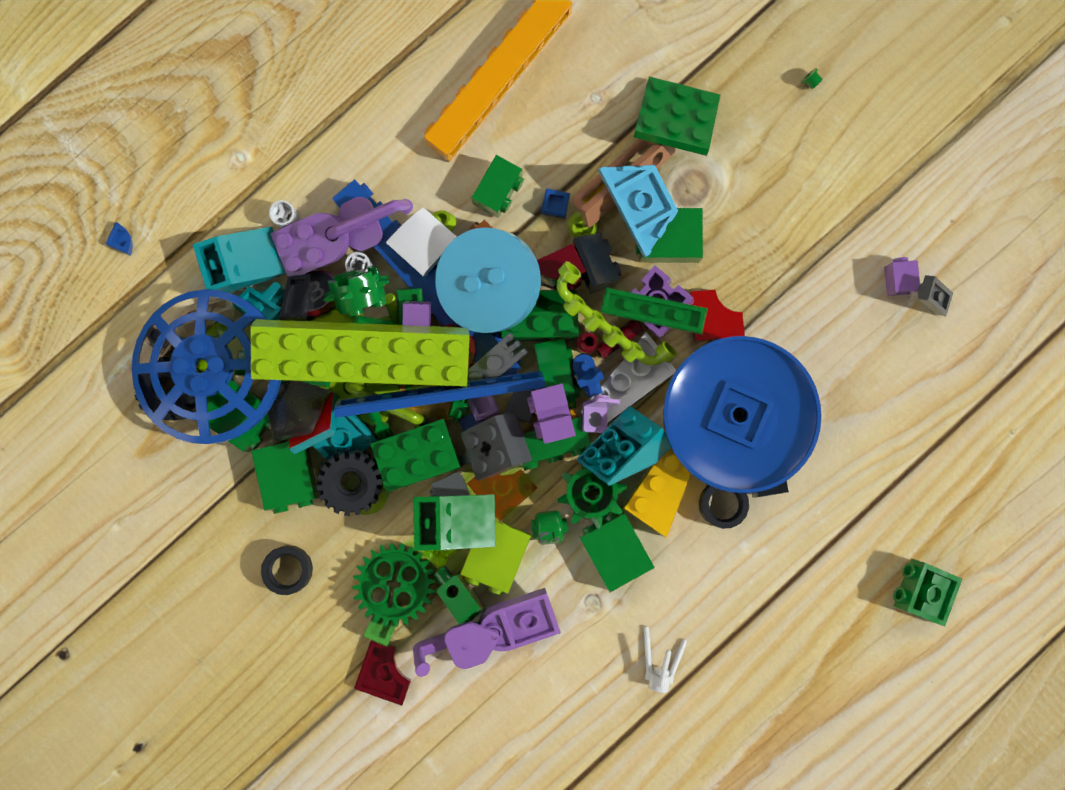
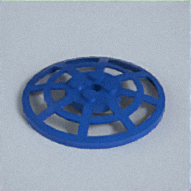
(216, 376)

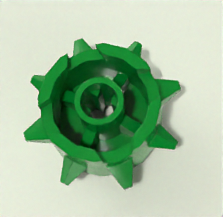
(357, 290)
(584, 507)

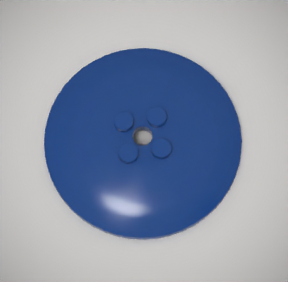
(778, 405)

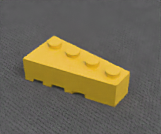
(659, 493)

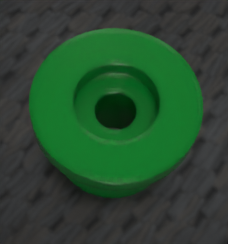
(812, 79)

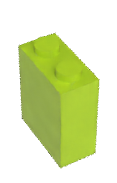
(497, 564)

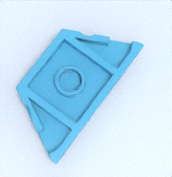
(641, 202)

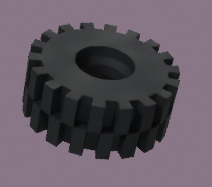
(184, 401)
(341, 498)

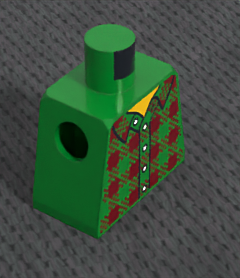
(463, 606)

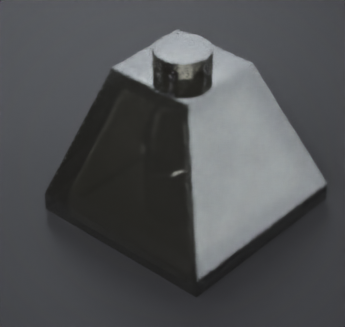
(296, 409)

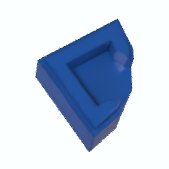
(120, 239)

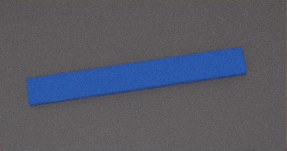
(438, 394)

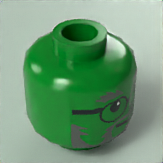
(549, 527)

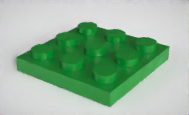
(677, 116)

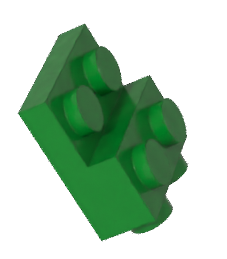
(927, 591)

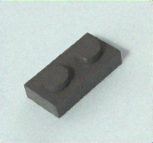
(935, 295)

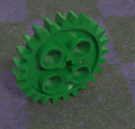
(371, 580)

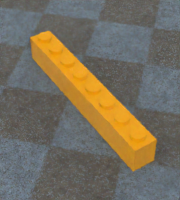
(496, 76)

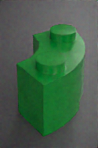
(554, 363)

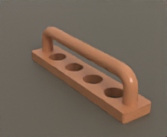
(592, 211)

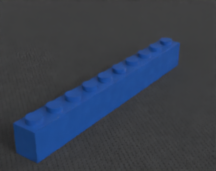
(483, 341)

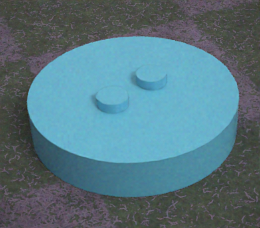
(488, 280)

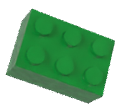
(416, 455)

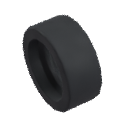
(739, 516)
(267, 566)

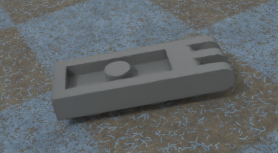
(497, 360)

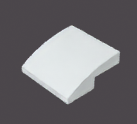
(421, 241)

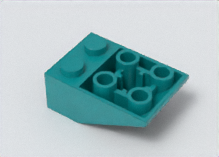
(238, 260)
(625, 447)

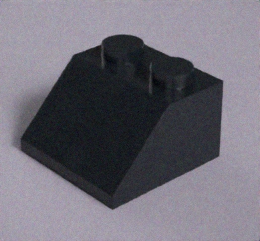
(597, 262)

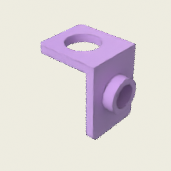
(597, 405)

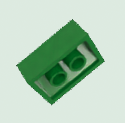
(546, 321)

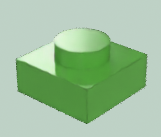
(379, 633)

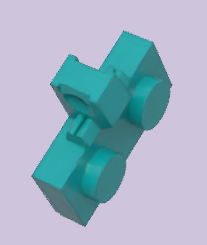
(266, 301)

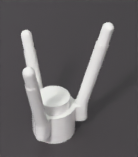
(661, 677)

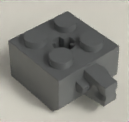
(495, 446)

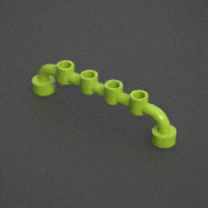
(595, 320)

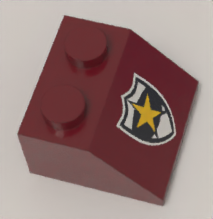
(551, 263)

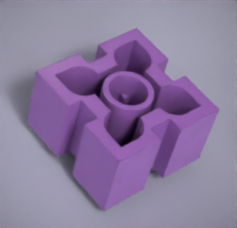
(656, 285)
(552, 413)

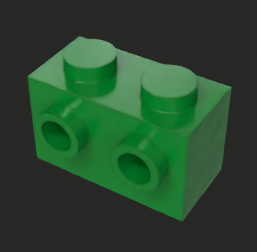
(498, 186)

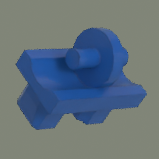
(587, 374)

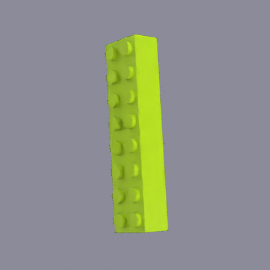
(359, 353)

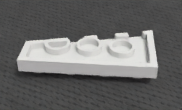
(633, 382)

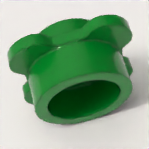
(458, 409)

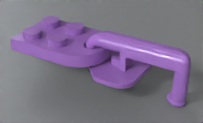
(310, 243)
(499, 629)

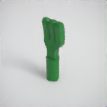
(381, 428)

